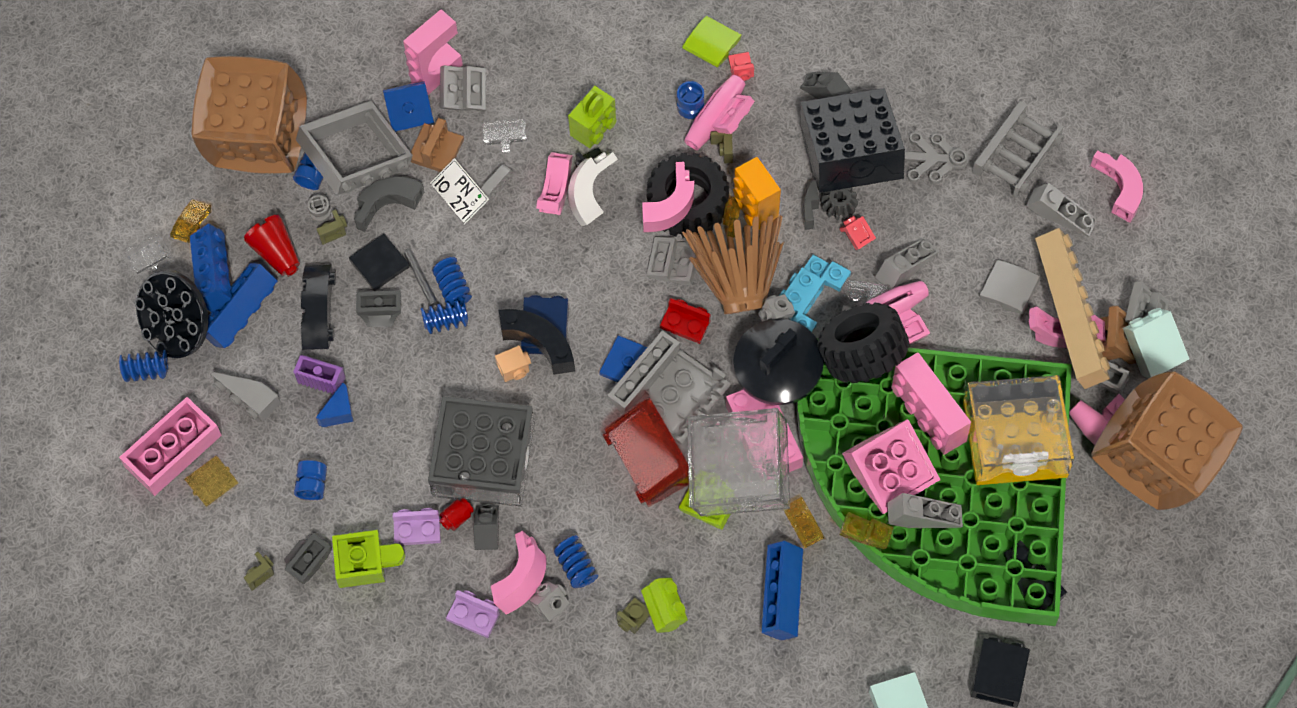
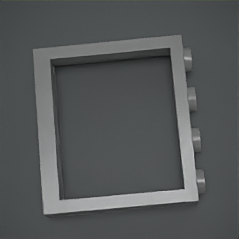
(344, 120)

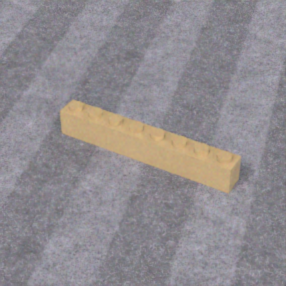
(1073, 309)

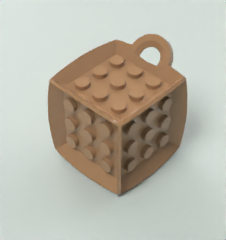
(249, 114)
(1167, 441)

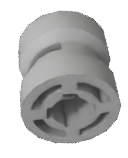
(322, 213)

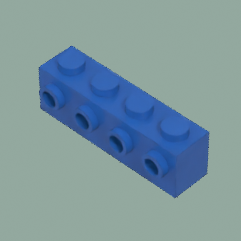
(211, 266)
(246, 298)
(782, 590)

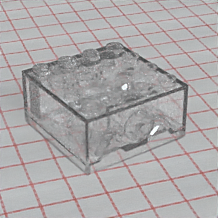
(738, 462)

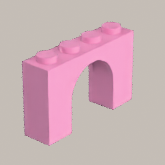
(428, 50)

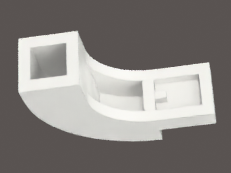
(581, 188)

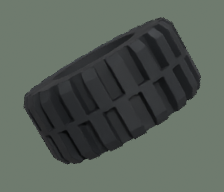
(704, 175)
(863, 342)

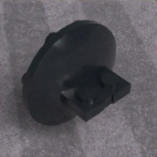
(173, 312)
(778, 361)

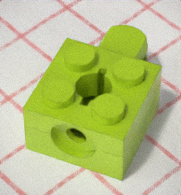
(592, 117)
(362, 558)

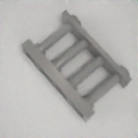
(1008, 132)

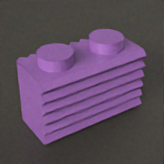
(318, 374)

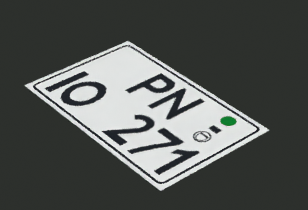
(459, 191)

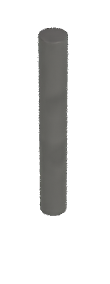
(420, 278)

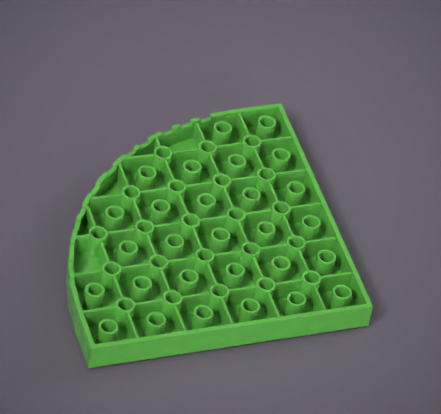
(947, 565)

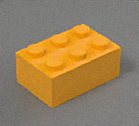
(756, 192)

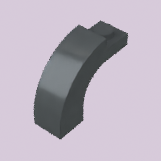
(385, 192)

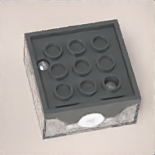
(481, 451)

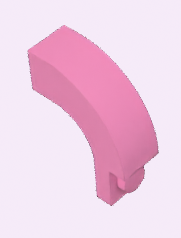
(1128, 180)
(555, 184)
(669, 212)
(1049, 330)
(525, 578)

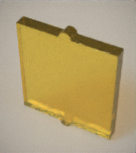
(211, 481)

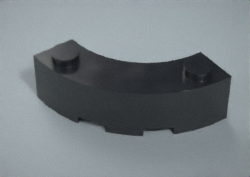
(316, 302)
(534, 329)

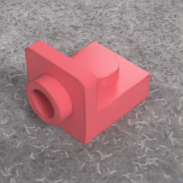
(741, 65)
(857, 231)

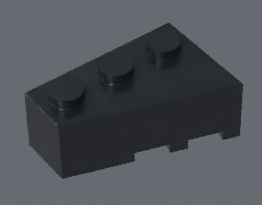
(1024, 583)

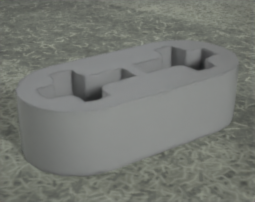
(497, 181)

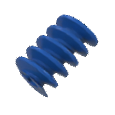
(451, 281)
(445, 316)
(144, 367)
(574, 564)

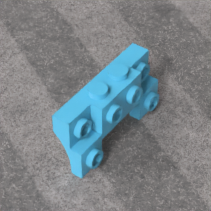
(809, 284)

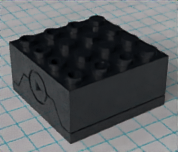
(852, 140)

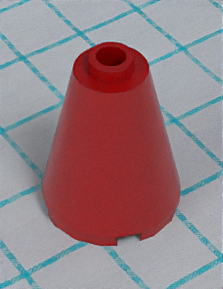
(274, 245)

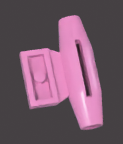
(720, 113)
(902, 300)
(1091, 421)

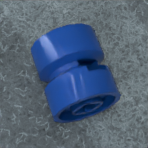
(690, 99)
(307, 174)
(311, 478)

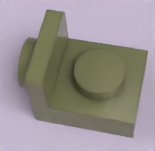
(725, 143)
(332, 230)
(259, 574)
(633, 616)

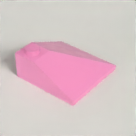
(891, 464)

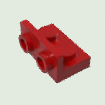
(686, 320)

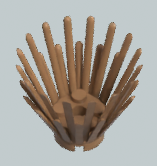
(742, 285)

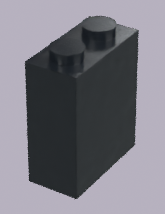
(1000, 672)

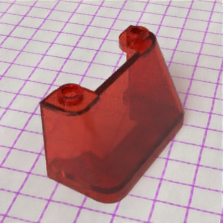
(648, 452)

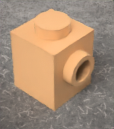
(513, 363)

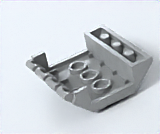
(673, 383)

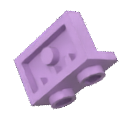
(416, 527)
(473, 613)

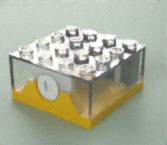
(1018, 430)

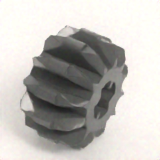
(842, 208)

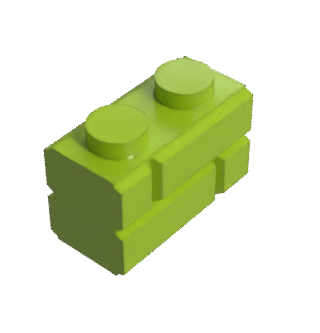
(664, 605)

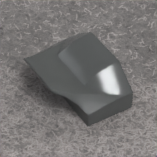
(378, 307)
(307, 558)

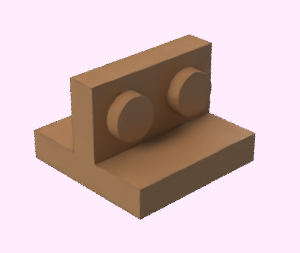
(436, 146)
(1116, 342)

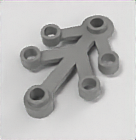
(931, 158)

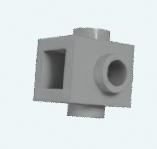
(776, 308)
(549, 600)

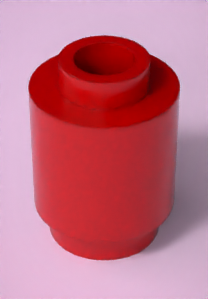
(456, 514)

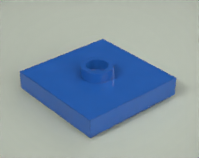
(408, 106)
(621, 358)

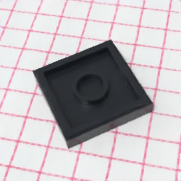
(379, 262)

